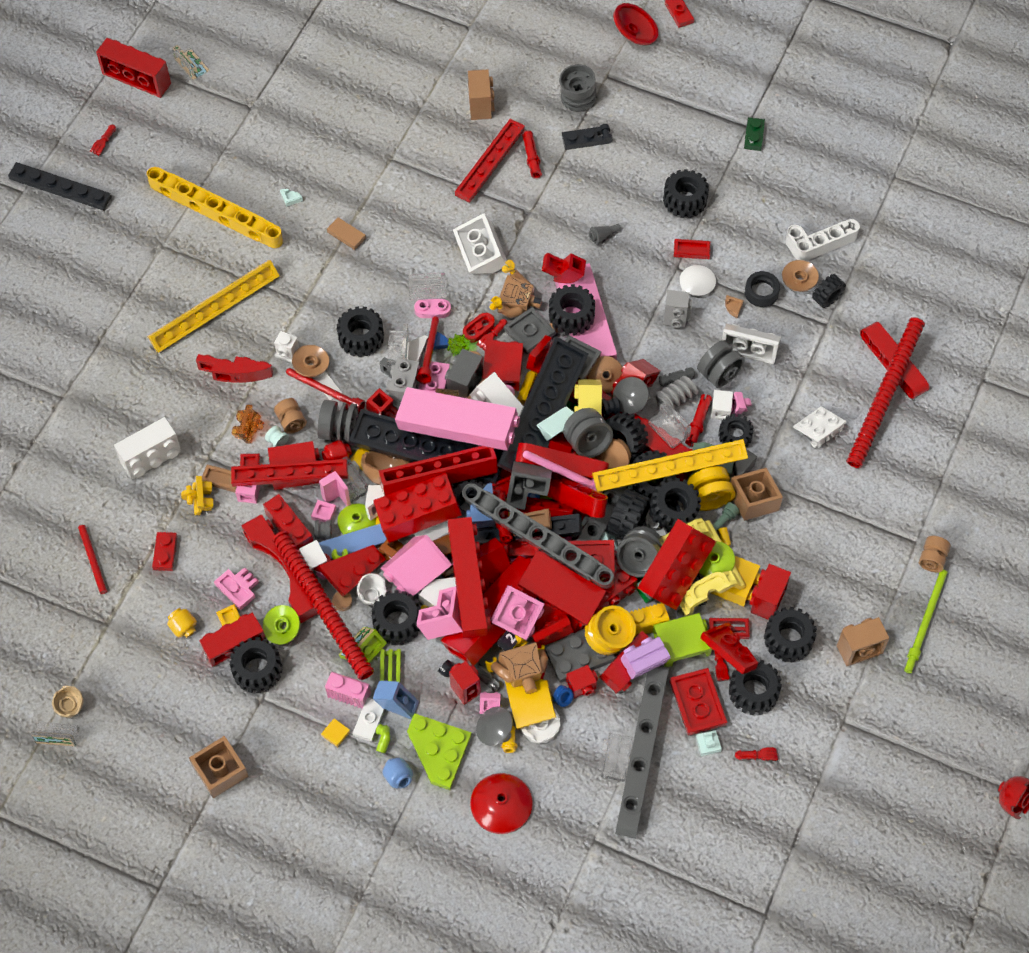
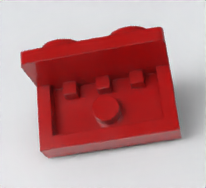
(551, 626)

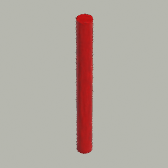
(92, 559)

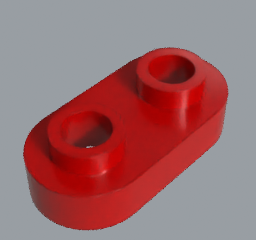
(477, 328)

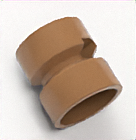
(290, 416)
(934, 554)

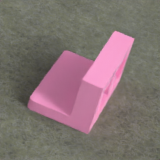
(334, 487)

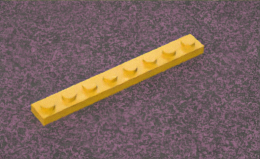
(213, 306)
(670, 465)

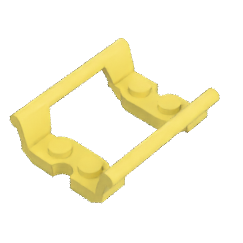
(714, 582)

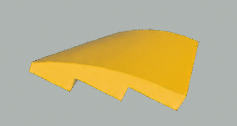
(533, 707)

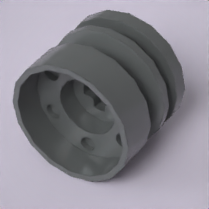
(578, 87)
(333, 420)

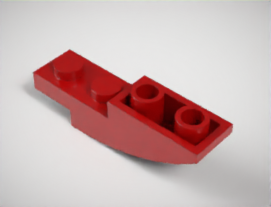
(239, 371)

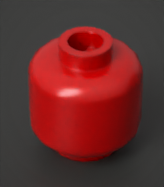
(336, 450)

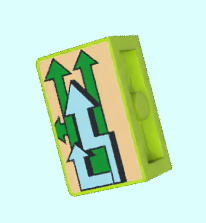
(369, 641)

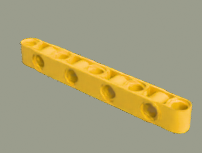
(215, 207)

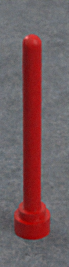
(424, 374)
(327, 390)

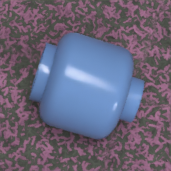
(397, 773)

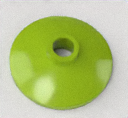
(346, 522)
(724, 563)
(273, 624)

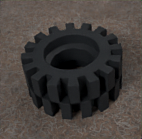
(829, 291)
(735, 422)

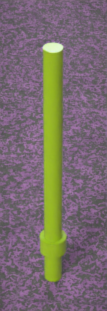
(914, 652)

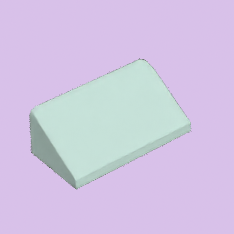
(555, 423)

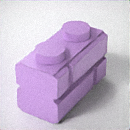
(645, 657)

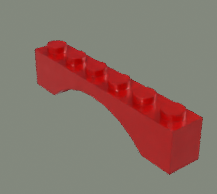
(260, 536)

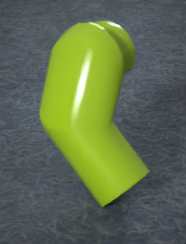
(384, 740)

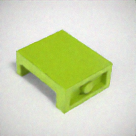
(682, 637)

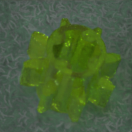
(457, 344)

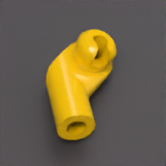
(724, 536)

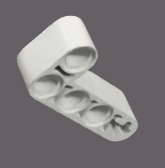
(829, 239)

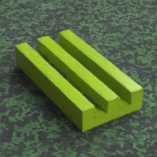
(390, 654)

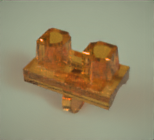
(249, 425)

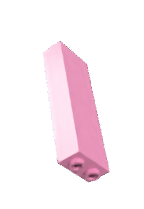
(599, 333)
(457, 418)

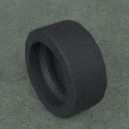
(763, 277)

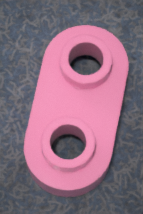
(432, 308)

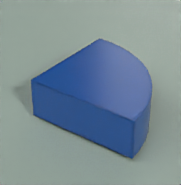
(440, 342)

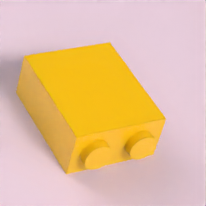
(749, 573)

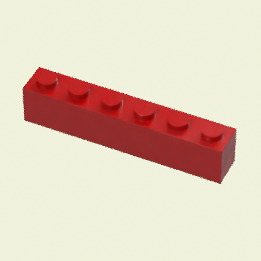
(457, 465)
(467, 577)

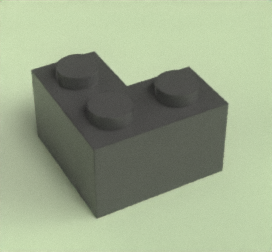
(527, 479)

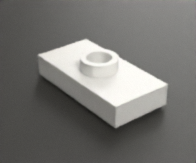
(368, 720)

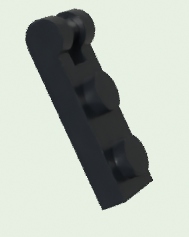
(587, 137)

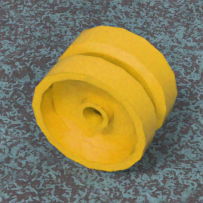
(713, 487)
(610, 630)

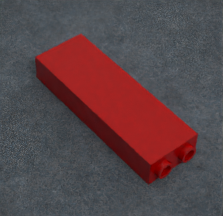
(474, 648)

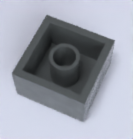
(465, 373)

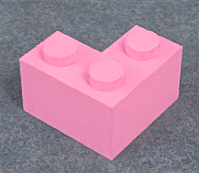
(443, 618)

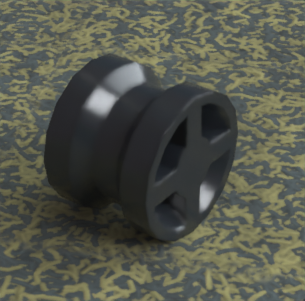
(610, 407)

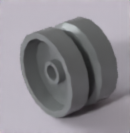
(720, 363)
(588, 432)
(638, 550)

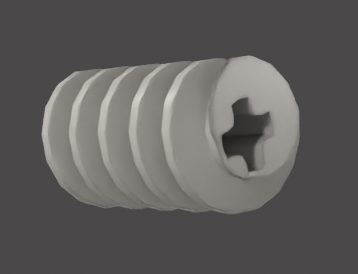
(676, 391)

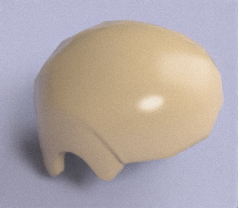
(67, 701)

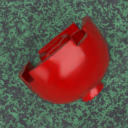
(1014, 796)

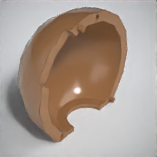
(374, 461)

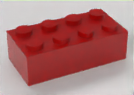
(133, 67)
(417, 507)
(676, 564)

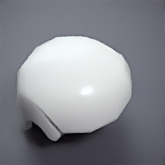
(371, 588)

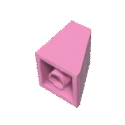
(415, 565)

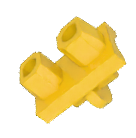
(196, 495)

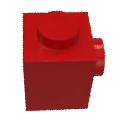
(582, 681)

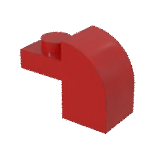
(564, 270)
(381, 404)

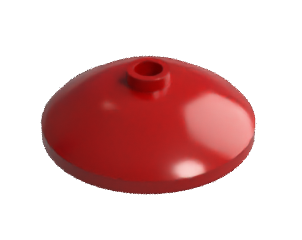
(635, 24)
(497, 815)

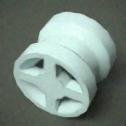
(276, 436)

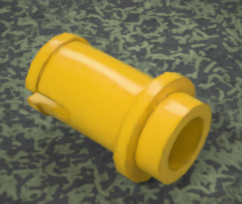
(510, 746)

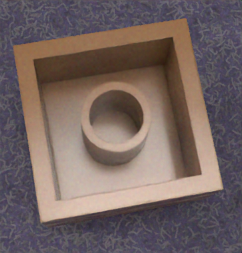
(480, 94)
(756, 494)
(862, 641)
(218, 767)

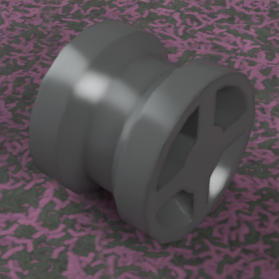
(323, 529)

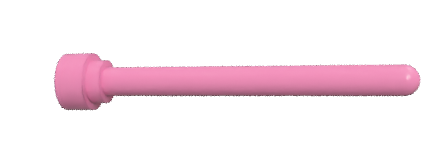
(559, 469)

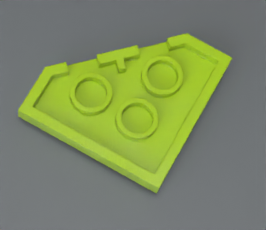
(438, 748)

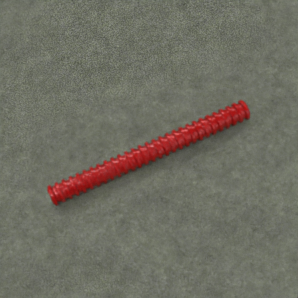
(885, 392)
(323, 605)

